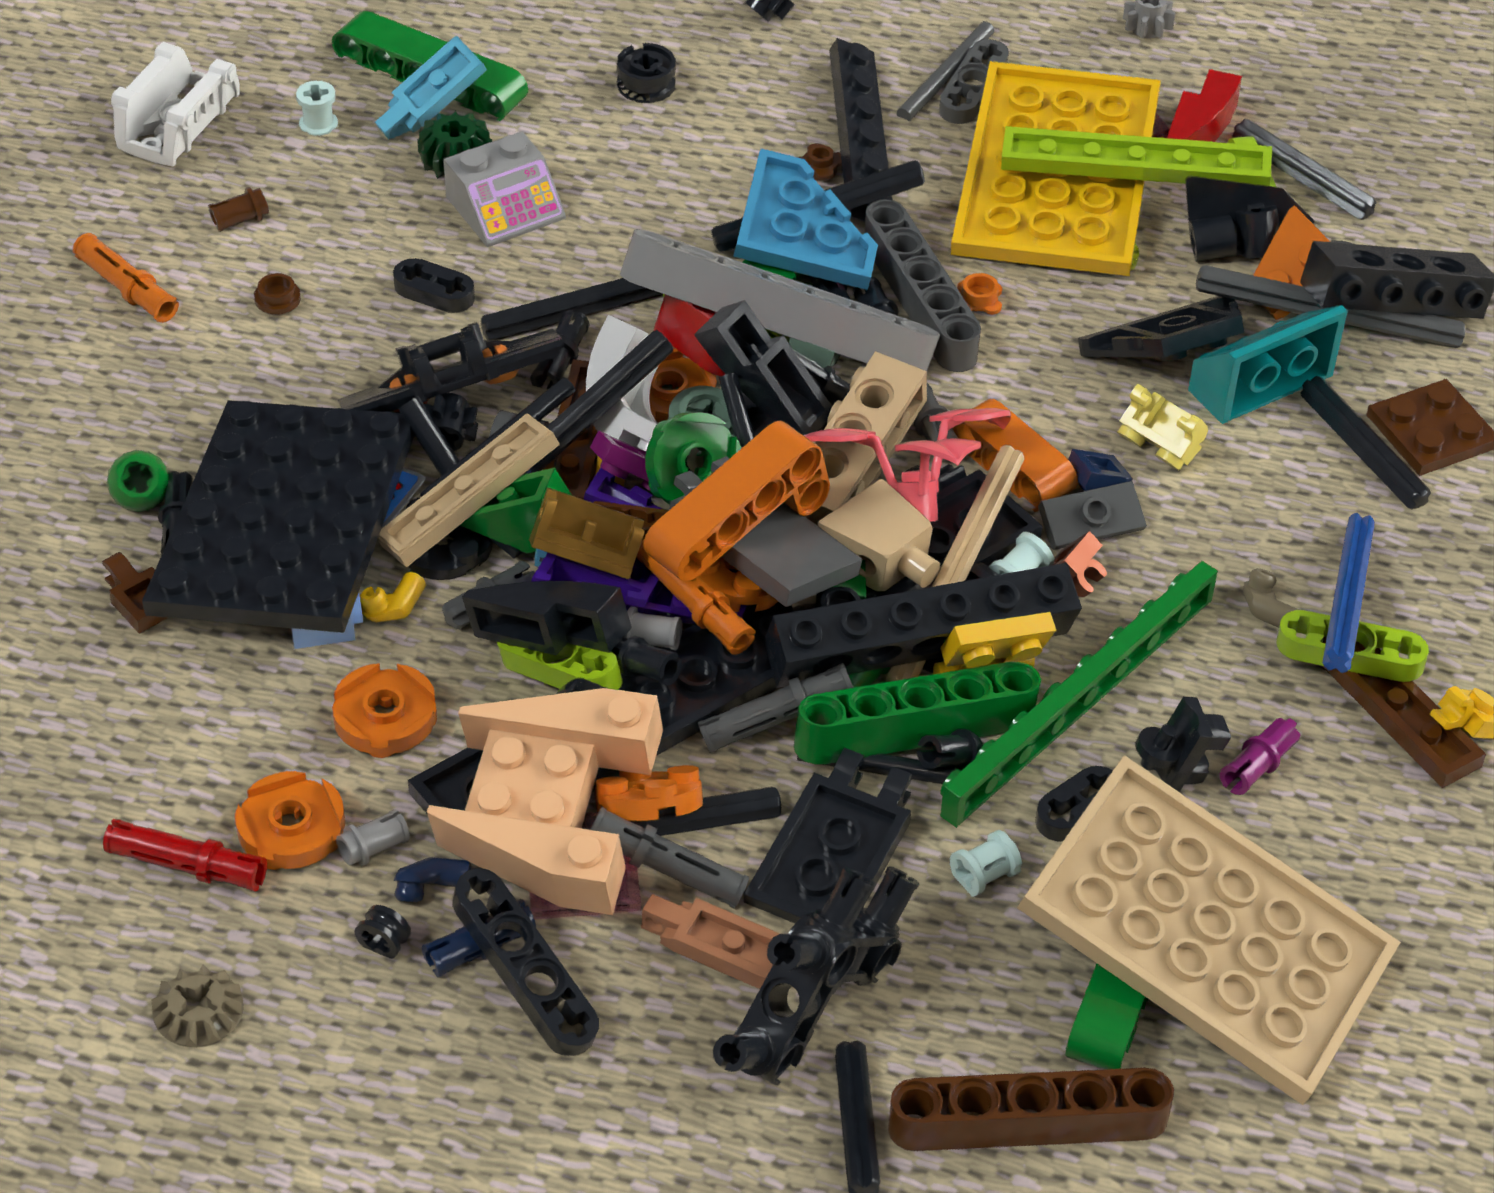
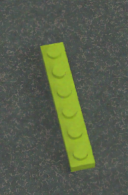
(1133, 156)

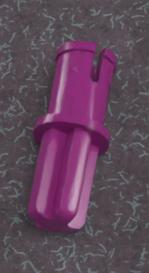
(1260, 755)

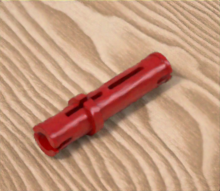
(204, 859)

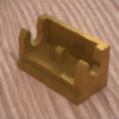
(587, 533)

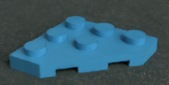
(801, 226)

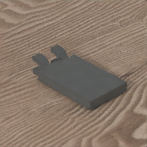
(785, 551)

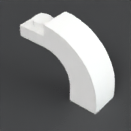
(631, 416)

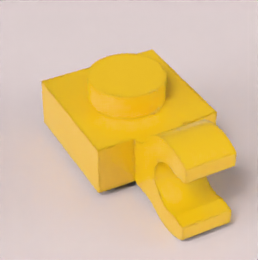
(1468, 710)

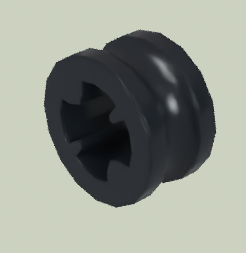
(383, 931)

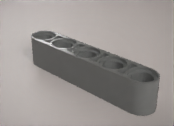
(923, 284)

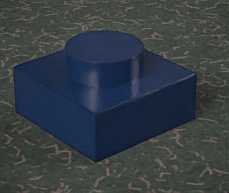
(1097, 469)

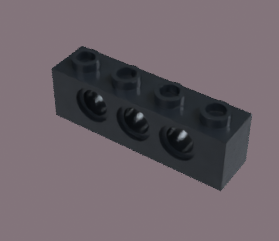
(1398, 280)

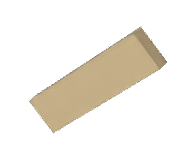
(467, 489)

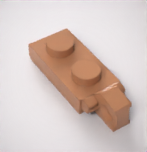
(711, 937)

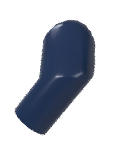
(427, 871)

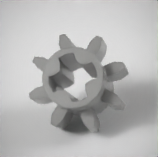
(1149, 17)

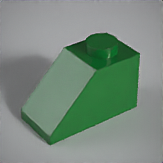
(513, 511)

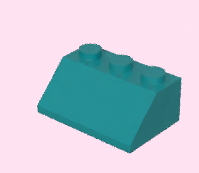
(1268, 363)

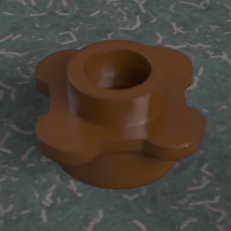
(822, 161)

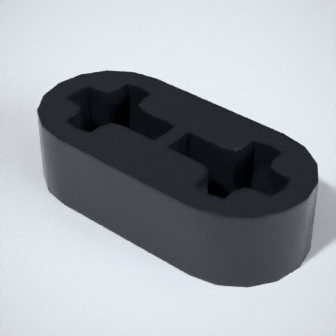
(434, 285)
(1068, 796)

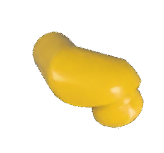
(398, 605)

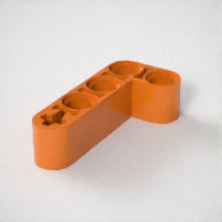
(736, 497)

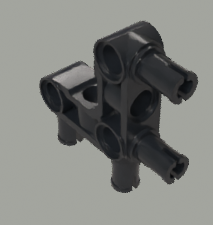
(816, 958)

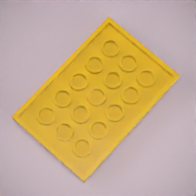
(1050, 216)

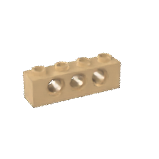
(880, 399)

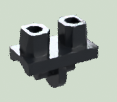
(1180, 745)

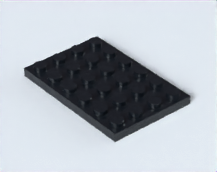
(281, 517)

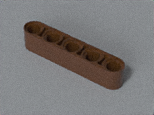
(1052, 1095)

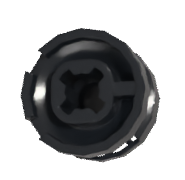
(646, 72)

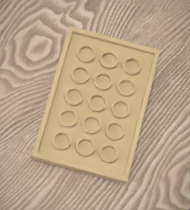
(1211, 928)

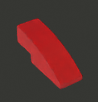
(1208, 113)

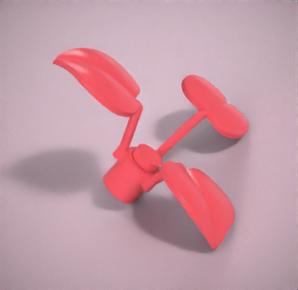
(922, 486)

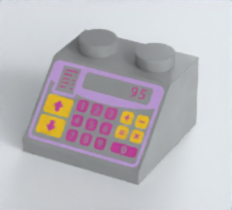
(503, 189)

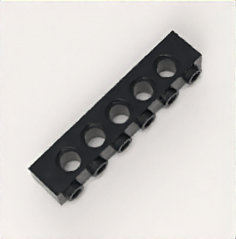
(911, 623)

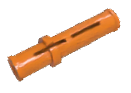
(135, 285)
(708, 607)

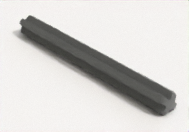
(1298, 300)

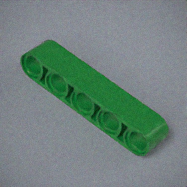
(401, 50)
(901, 712)
(1105, 1021)

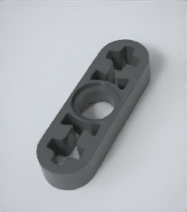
(970, 69)

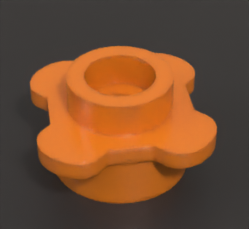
(981, 293)

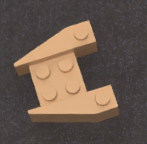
(537, 788)

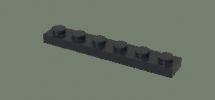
(858, 113)

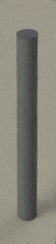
(943, 73)

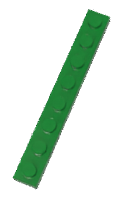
(1068, 701)

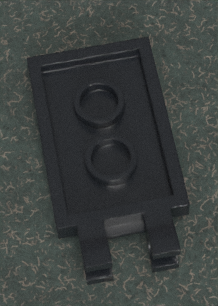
(828, 831)

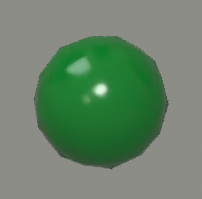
(138, 473)

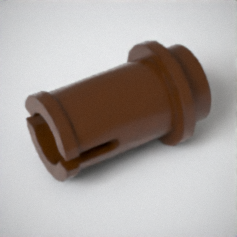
(239, 209)

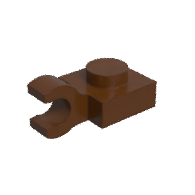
(128, 591)

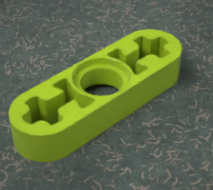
(1371, 636)
(582, 662)

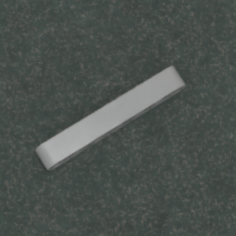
(776, 301)

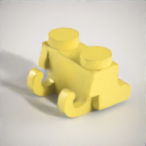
(1164, 426)

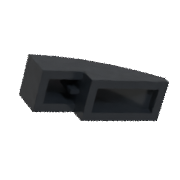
(765, 367)
(549, 615)

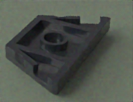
(1169, 333)

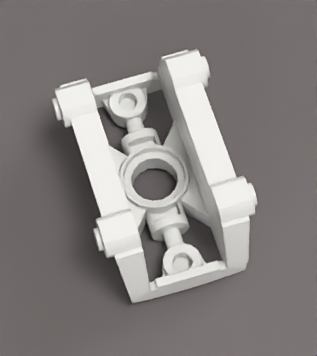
(153, 106)

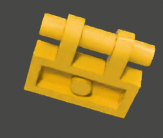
(996, 642)

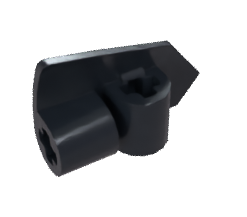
(1234, 217)

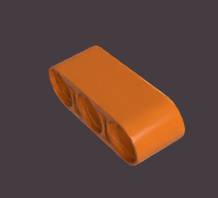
(1045, 469)

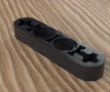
(531, 958)

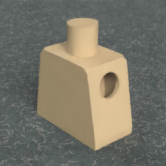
(886, 534)

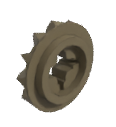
(200, 1025)

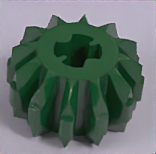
(449, 137)

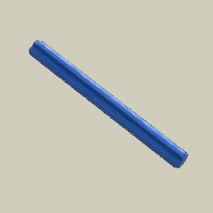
(1349, 594)

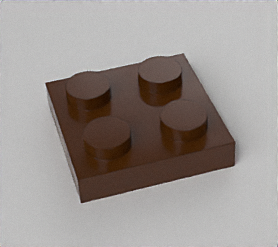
(1432, 426)

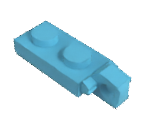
(430, 88)

